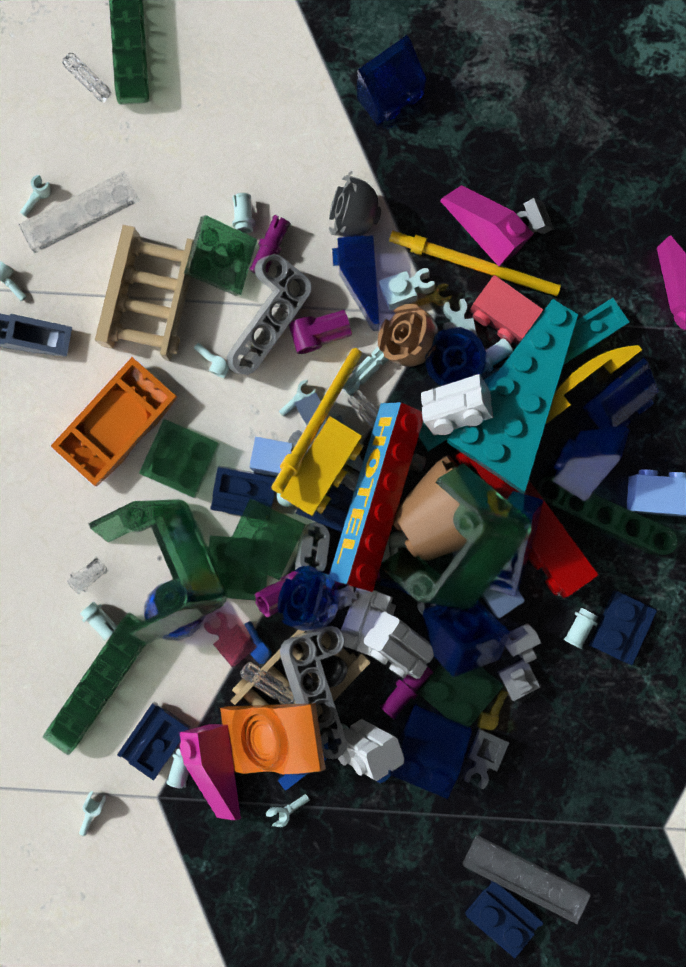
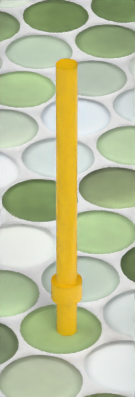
(419, 245)
(293, 462)

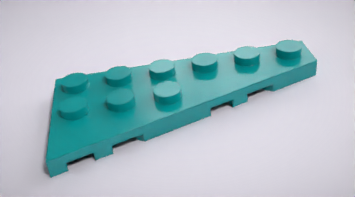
(520, 400)

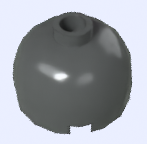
(354, 208)

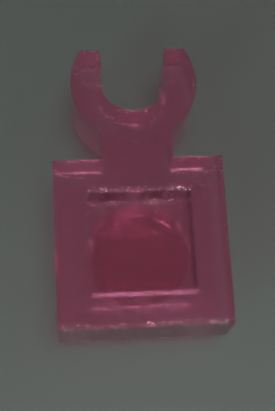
(233, 642)

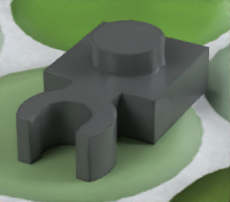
(487, 753)

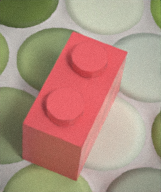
(505, 310)

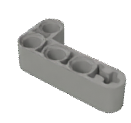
(263, 319)
(319, 692)

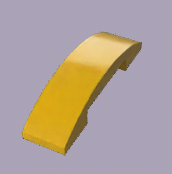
(611, 360)

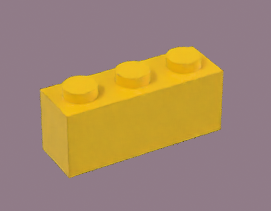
(323, 467)

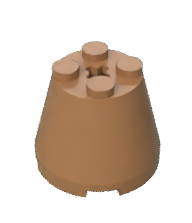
(428, 516)

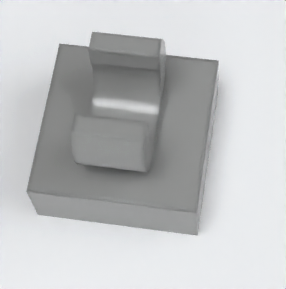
(537, 215)
(521, 642)
(518, 680)

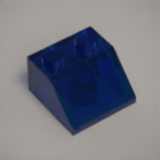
(391, 81)
(623, 397)
(589, 459)
(464, 637)
(432, 751)

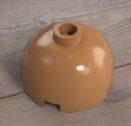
(407, 336)

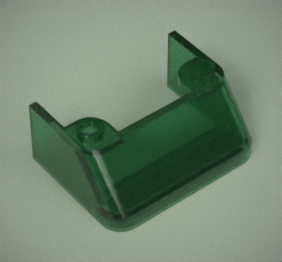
(493, 537)
(196, 579)

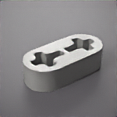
(306, 549)

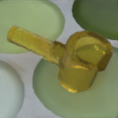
(434, 297)
(490, 720)

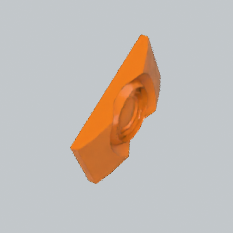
(114, 422)
(274, 738)

